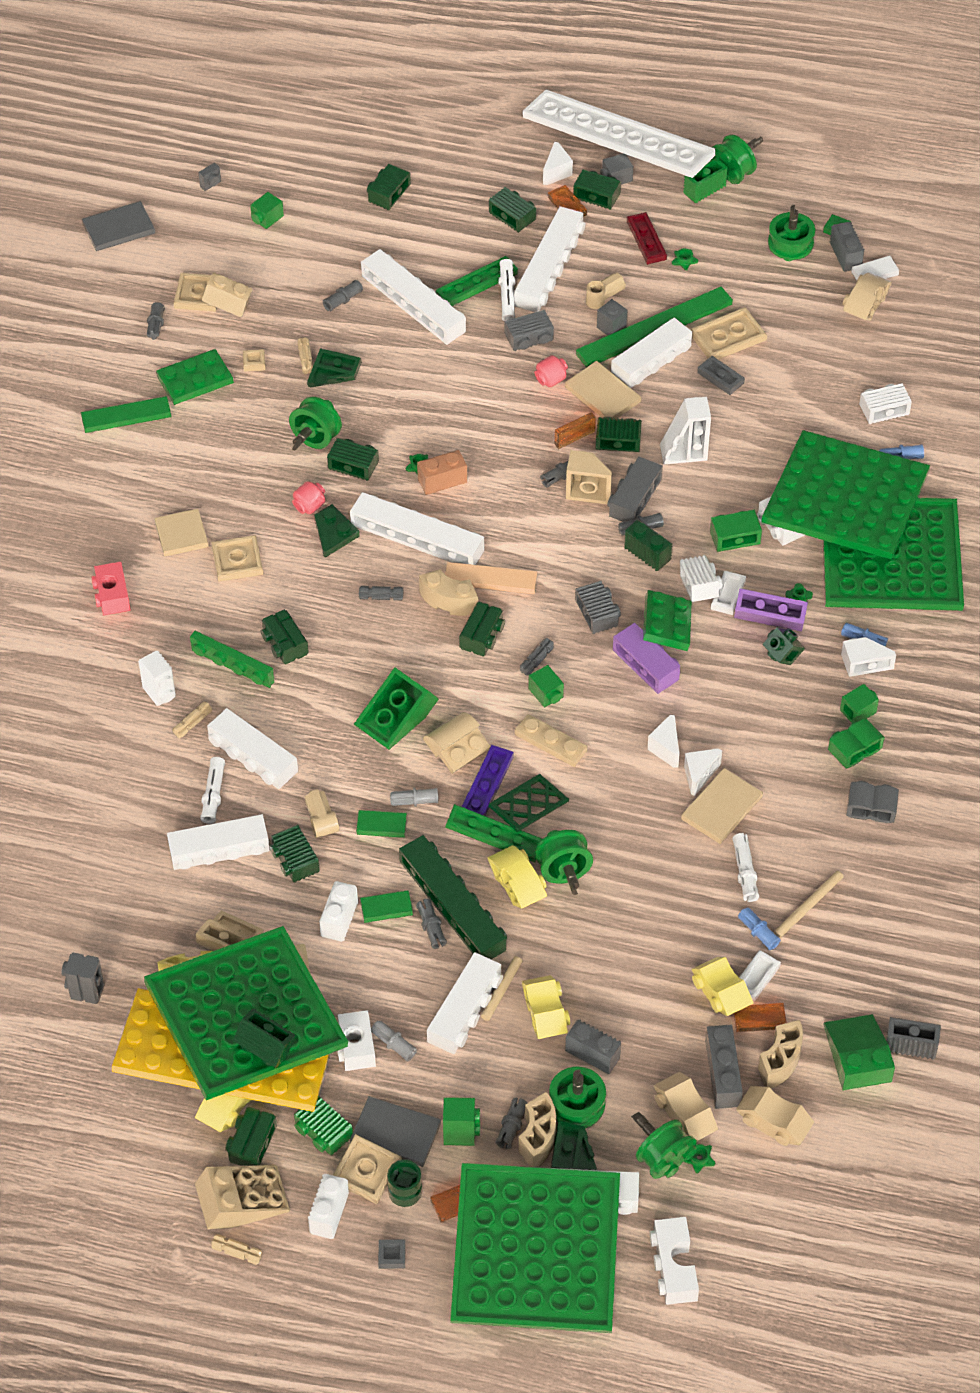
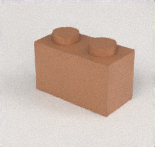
(442, 472)

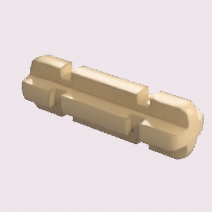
(305, 355)
(192, 719)
(236, 1249)

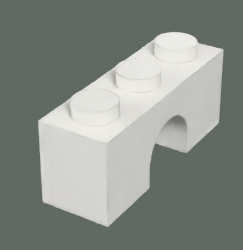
(677, 1282)

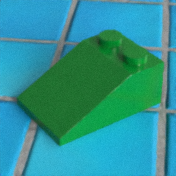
(395, 709)
(859, 1052)

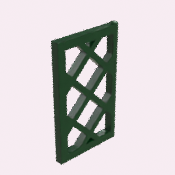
(507, 815)

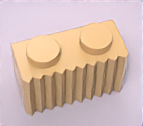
(227, 294)

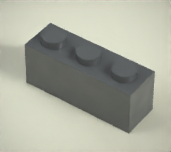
(635, 490)
(723, 1066)

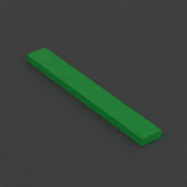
(624, 339)

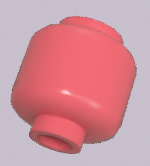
(551, 371)
(308, 497)

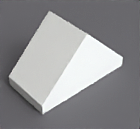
(558, 165)
(664, 742)
(700, 767)

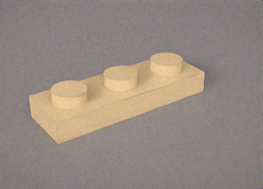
(551, 740)

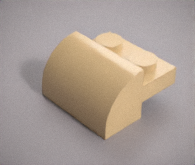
(457, 742)
(225, 931)

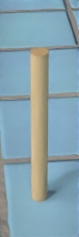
(808, 904)

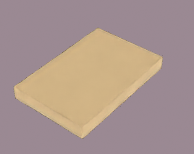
(728, 334)
(602, 391)
(722, 806)

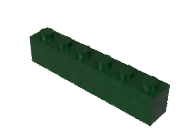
(452, 898)

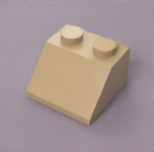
(587, 478)

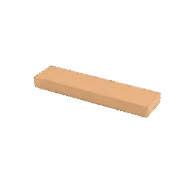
(494, 577)

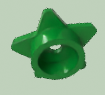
(684, 263)
(412, 467)
(705, 1161)

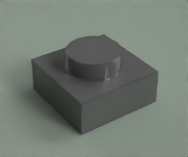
(209, 176)
(391, 1254)

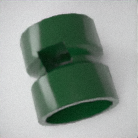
(404, 1183)

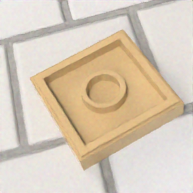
(191, 292)
(181, 532)
(237, 558)
(366, 1168)

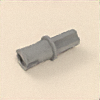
(414, 797)
(394, 1040)

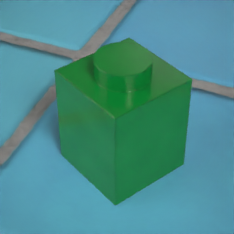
(267, 210)
(546, 686)
(859, 703)

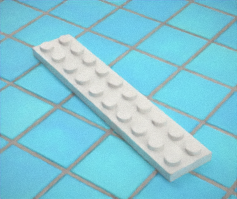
(619, 133)

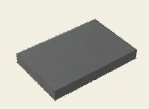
(118, 226)
(398, 1129)

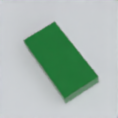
(381, 823)
(386, 906)

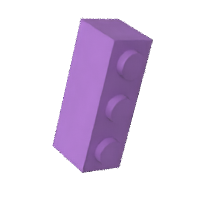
(770, 610)
(646, 658)

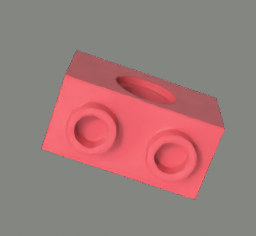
(112, 588)

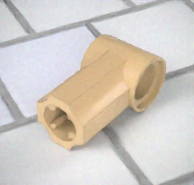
(601, 290)
(322, 818)

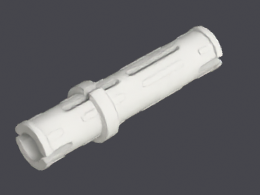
(507, 282)
(211, 798)
(747, 876)

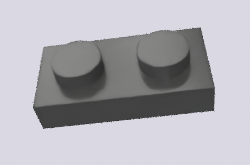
(721, 375)

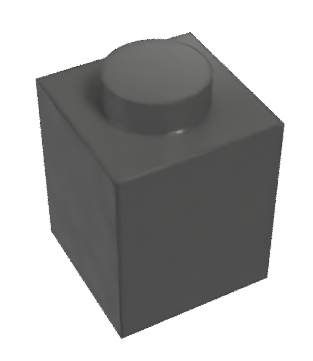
(618, 167)
(611, 317)

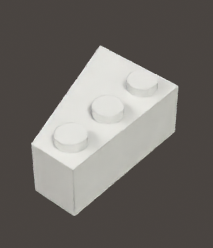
(688, 434)

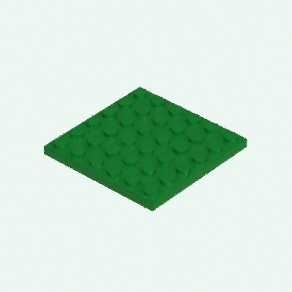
(846, 494)
(919, 576)
(213, 992)
(536, 1248)

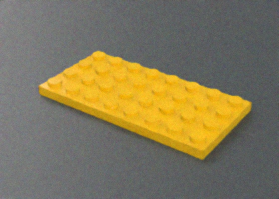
(152, 1054)

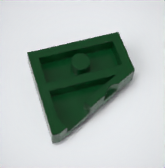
(333, 368)
(334, 530)
(572, 1148)

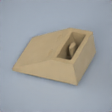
(240, 1195)

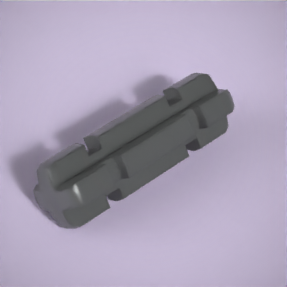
(381, 593)
(536, 656)

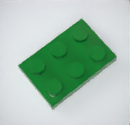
(194, 376)
(667, 620)

